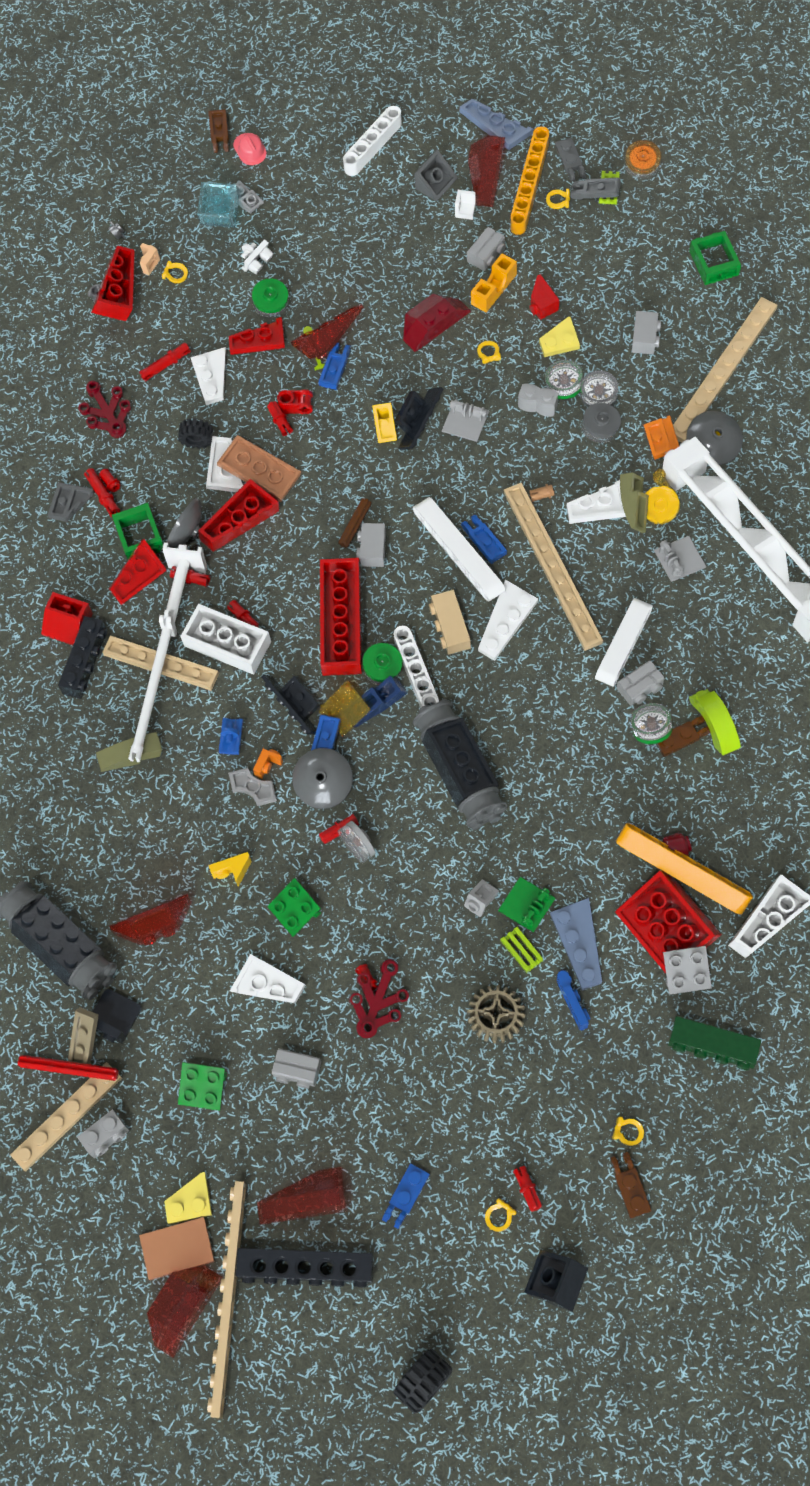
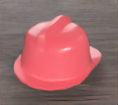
(249, 148)

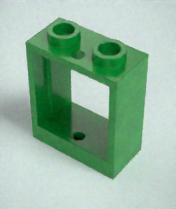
(717, 272)
(133, 516)

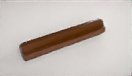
(354, 523)

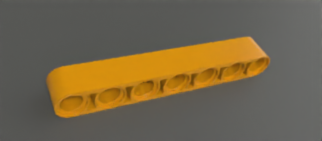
(529, 180)
(684, 868)

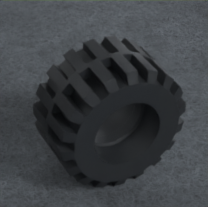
(423, 1381)

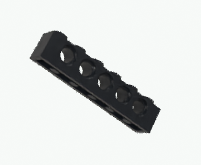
(249, 1257)

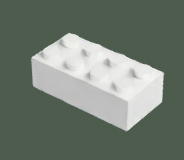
(226, 639)

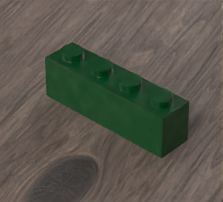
(714, 1043)

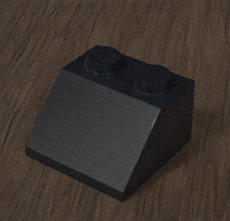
(556, 1280)

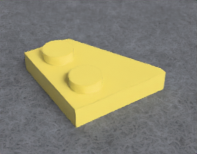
(560, 339)
(189, 1202)

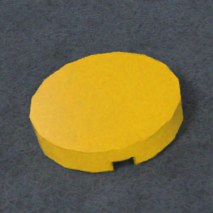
(662, 505)

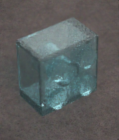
(218, 204)

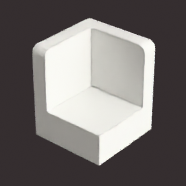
(465, 204)

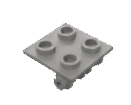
(465, 420)
(679, 558)
(687, 970)

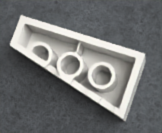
(775, 909)

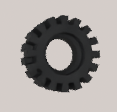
(195, 433)

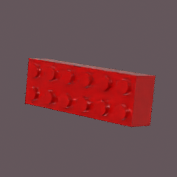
(340, 617)

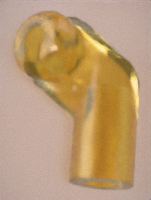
(660, 479)

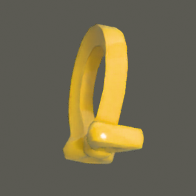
(564, 203)
(174, 265)
(485, 359)
(618, 1135)
(510, 1211)

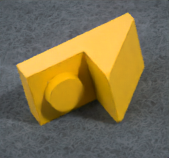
(384, 422)
(237, 864)

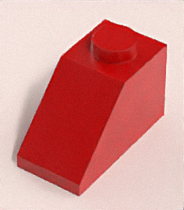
(543, 299)

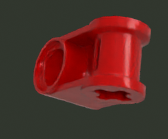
(295, 401)

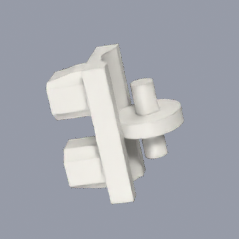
(261, 251)

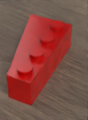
(116, 289)
(238, 515)

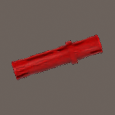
(167, 360)
(105, 498)

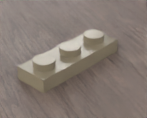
(83, 1036)

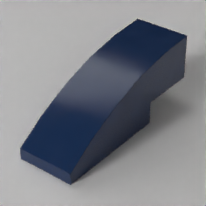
(382, 697)

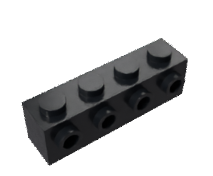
(82, 657)

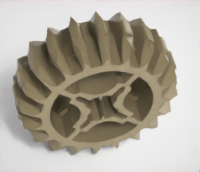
(486, 1013)

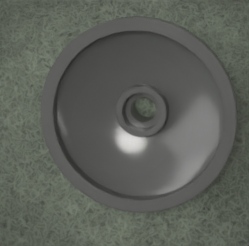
(722, 447)
(186, 525)
(336, 781)

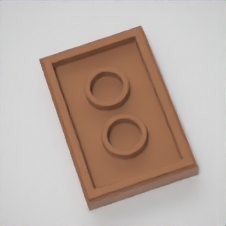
(176, 1248)

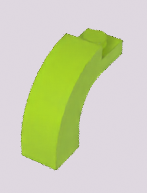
(718, 720)

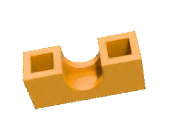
(487, 292)

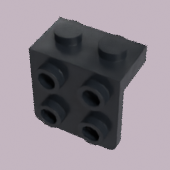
(115, 1016)

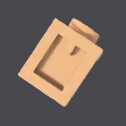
(149, 259)

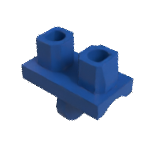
(230, 736)

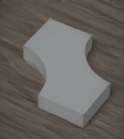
(259, 790)

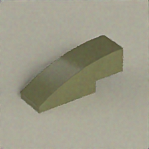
(634, 500)
(118, 754)

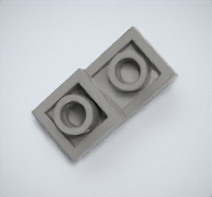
(248, 199)

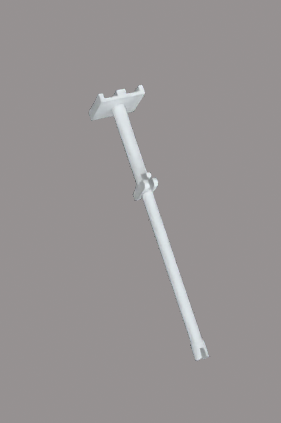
(183, 560)

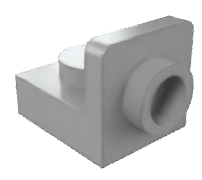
(480, 897)

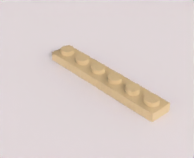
(172, 667)
(62, 1120)

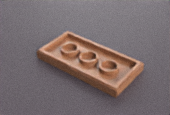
(254, 463)

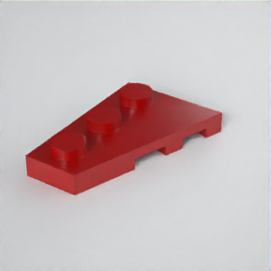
(261, 339)
(137, 573)

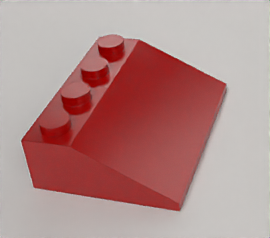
(666, 918)

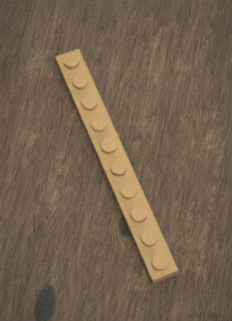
(725, 365)
(553, 567)
(226, 1307)

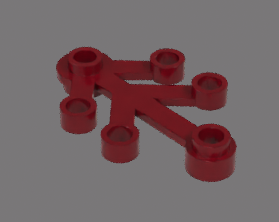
(106, 411)
(376, 1001)

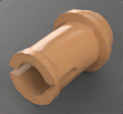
(541, 493)

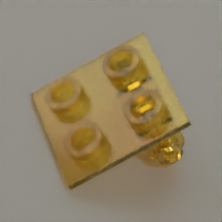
(345, 705)

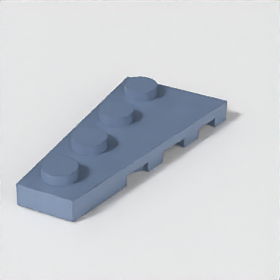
(495, 123)
(577, 935)

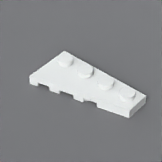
(508, 615)

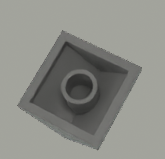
(434, 176)

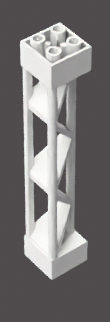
(721, 497)

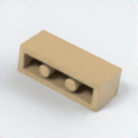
(449, 622)

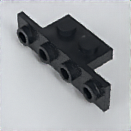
(415, 414)
(297, 700)

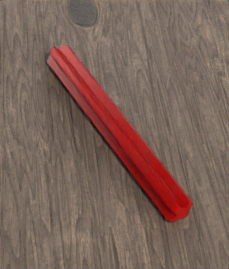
(68, 1067)

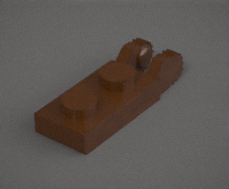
(219, 129)
(683, 736)
(630, 1188)

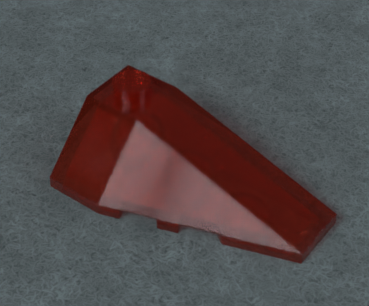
(485, 166)
(322, 339)
(311, 1197)

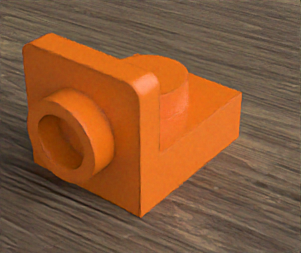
(263, 763)

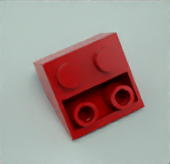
(64, 617)

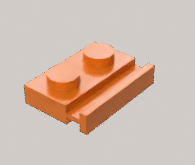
(661, 436)

